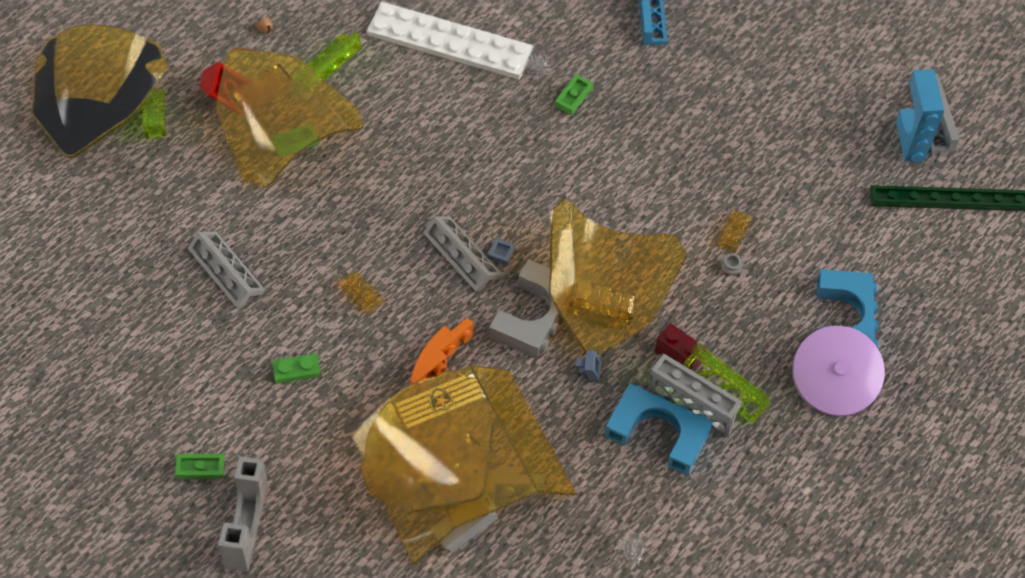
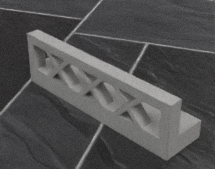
(946, 127)
(461, 252)
(222, 268)

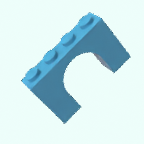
(919, 125)
(854, 289)
(640, 404)

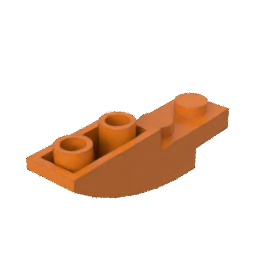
(442, 345)

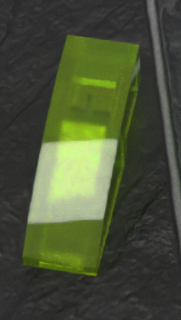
(155, 114)

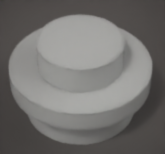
(731, 264)

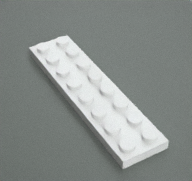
(450, 40)

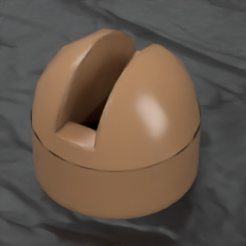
(264, 25)

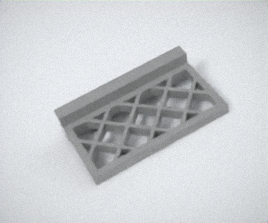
(694, 387)

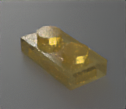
(734, 231)
(361, 292)

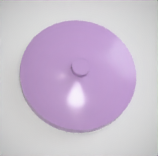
(838, 371)

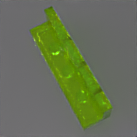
(337, 56)
(731, 376)

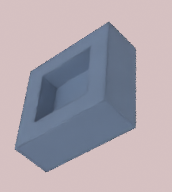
(501, 251)

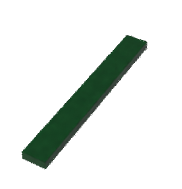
(947, 198)

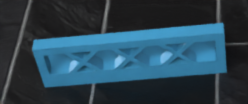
(648, 26)

